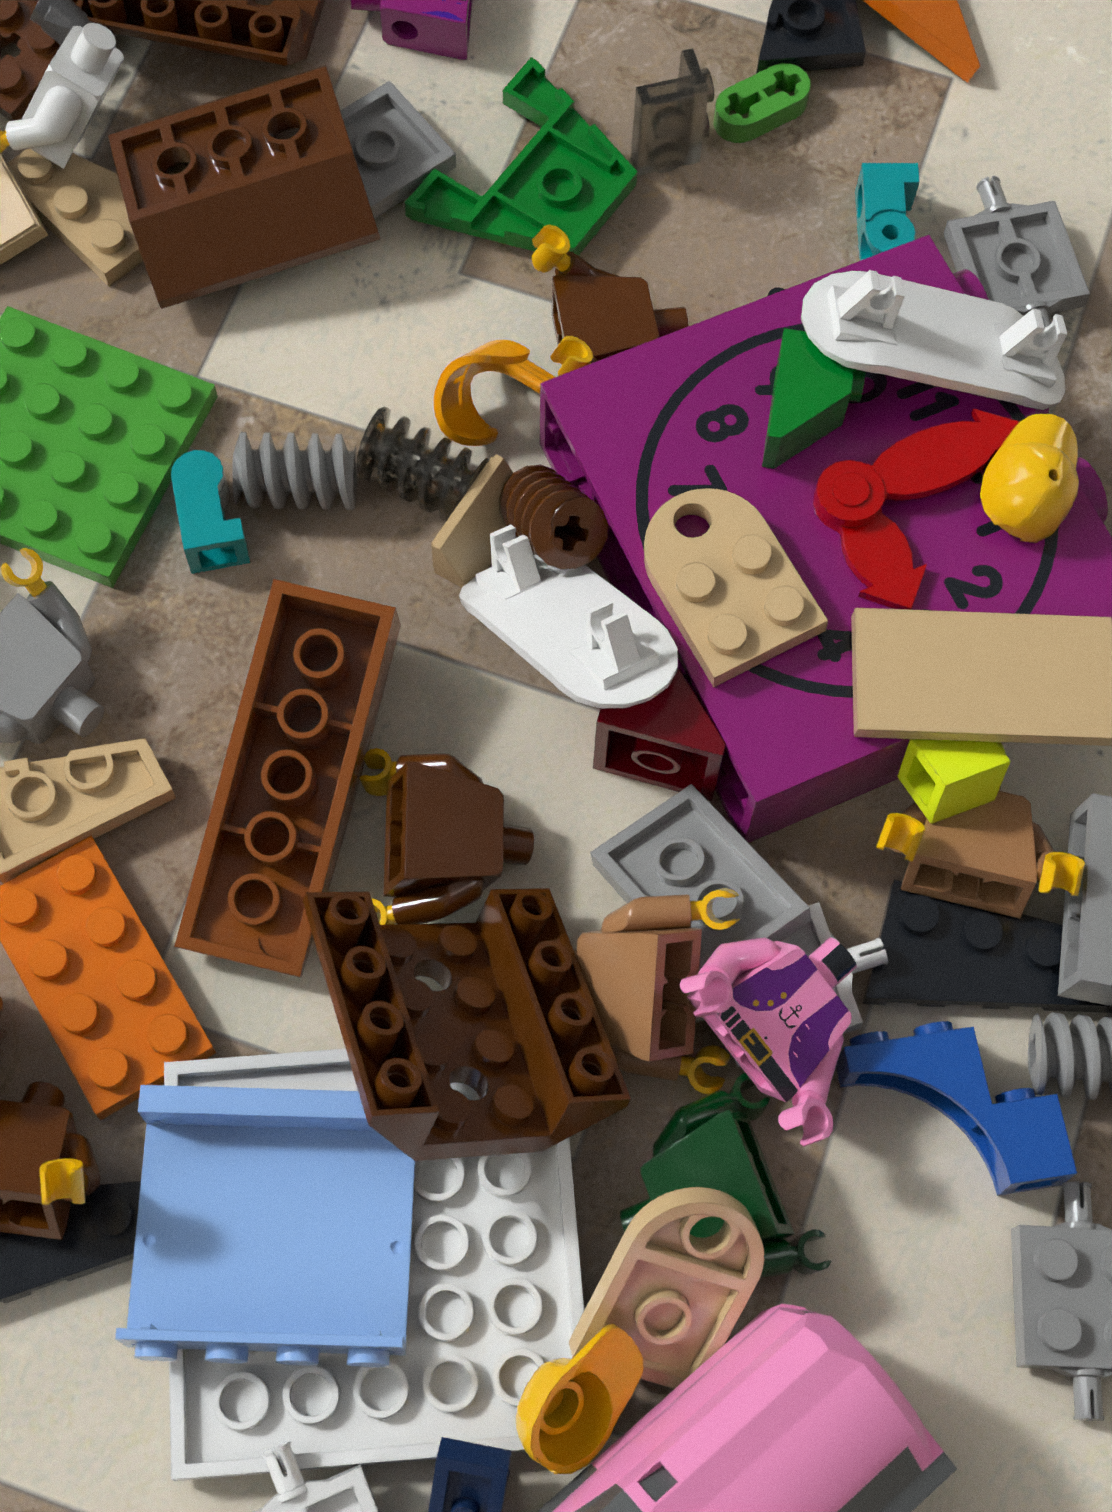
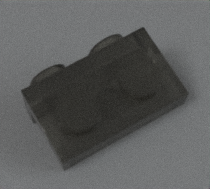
(672, 118)

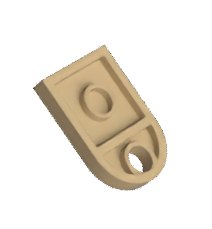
(731, 586)
(677, 1289)

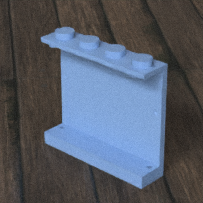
(269, 1228)

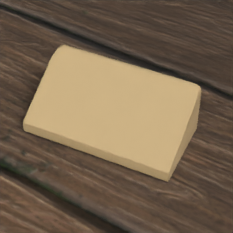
(464, 540)

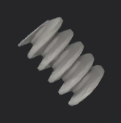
(294, 472)
(1070, 1053)

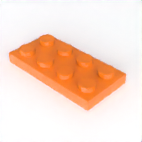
(97, 977)

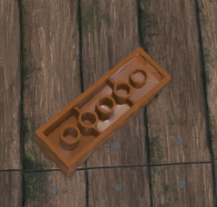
(289, 776)

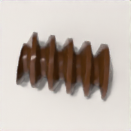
(554, 515)

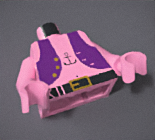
(779, 1020)

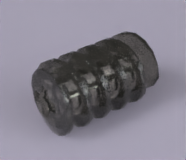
(413, 466)

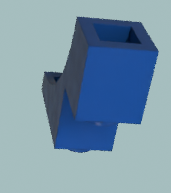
(1017, 1137)

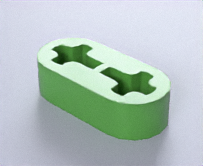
(759, 99)

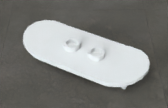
(936, 337)
(571, 626)

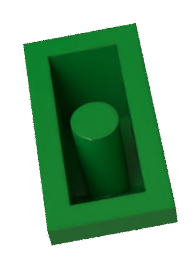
(806, 397)

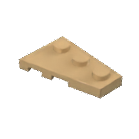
(82, 209)
(74, 796)

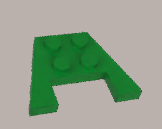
(560, 178)

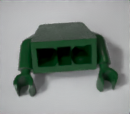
(717, 1149)

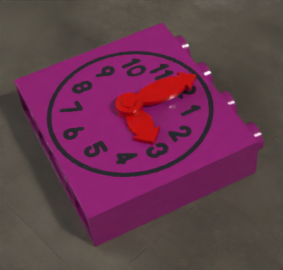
(865, 514)

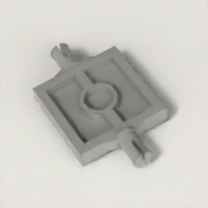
(1018, 253)
(1066, 1299)

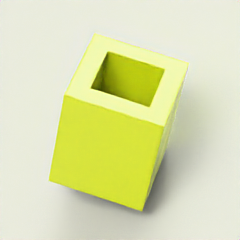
(952, 775)

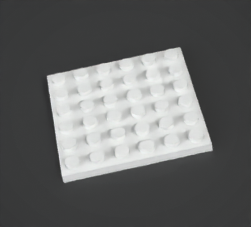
(486, 1308)

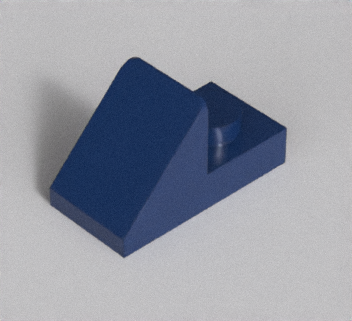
(469, 1477)

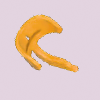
(453, 397)

